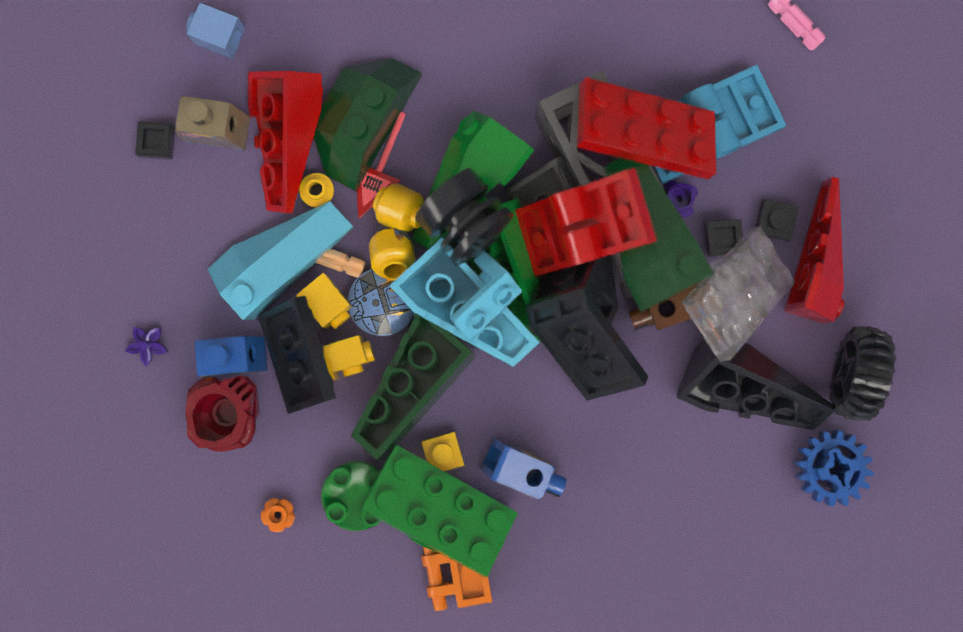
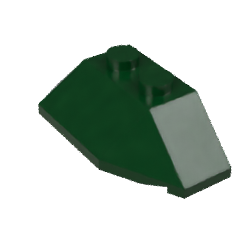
(360, 117)

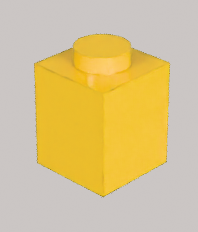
(326, 302)

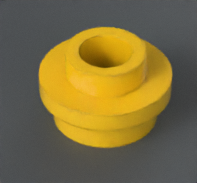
(326, 194)

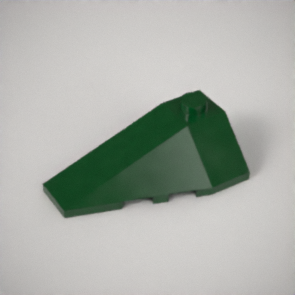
(672, 261)

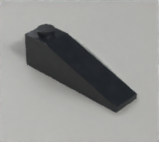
(751, 386)

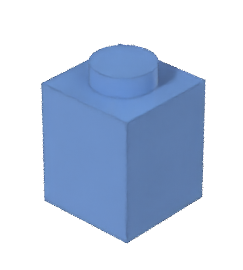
(215, 30)

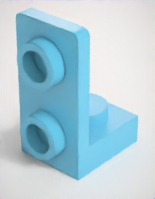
(489, 300)

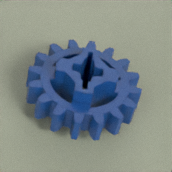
(847, 467)

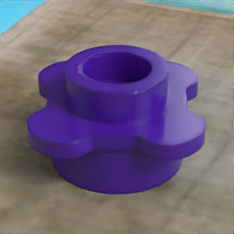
(686, 192)

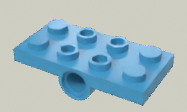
(742, 113)

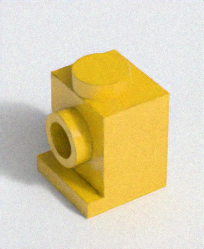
(348, 356)

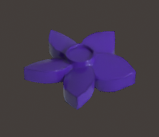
(146, 344)

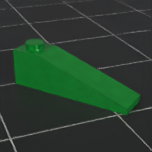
(487, 150)
(512, 255)

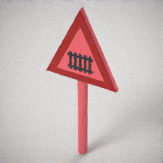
(376, 179)

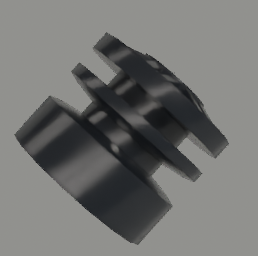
(458, 210)

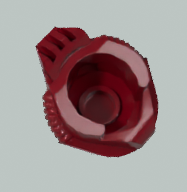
(222, 413)

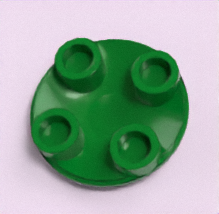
(345, 493)

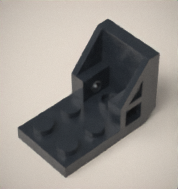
(573, 320)

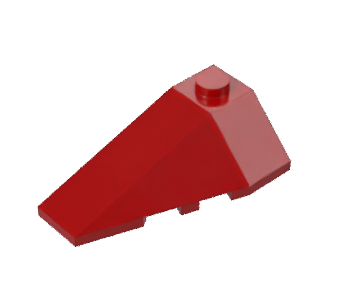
(286, 119)
(820, 265)

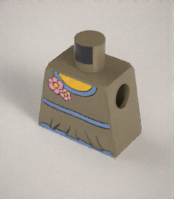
(208, 123)

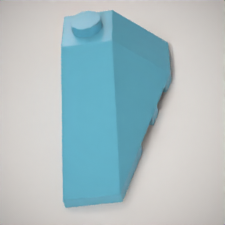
(269, 263)
(439, 288)

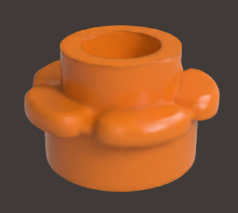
(278, 505)

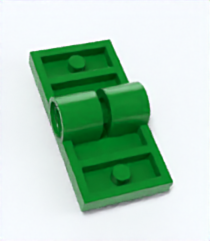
(439, 511)

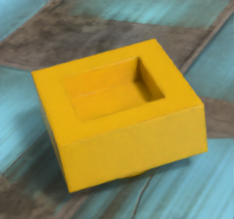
(443, 451)

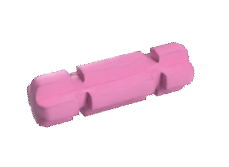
(798, 22)

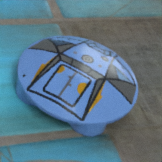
(377, 306)

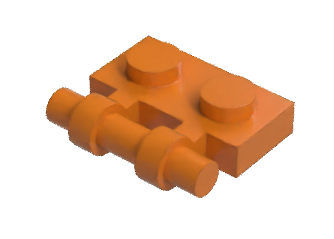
(466, 585)

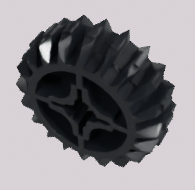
(862, 373)

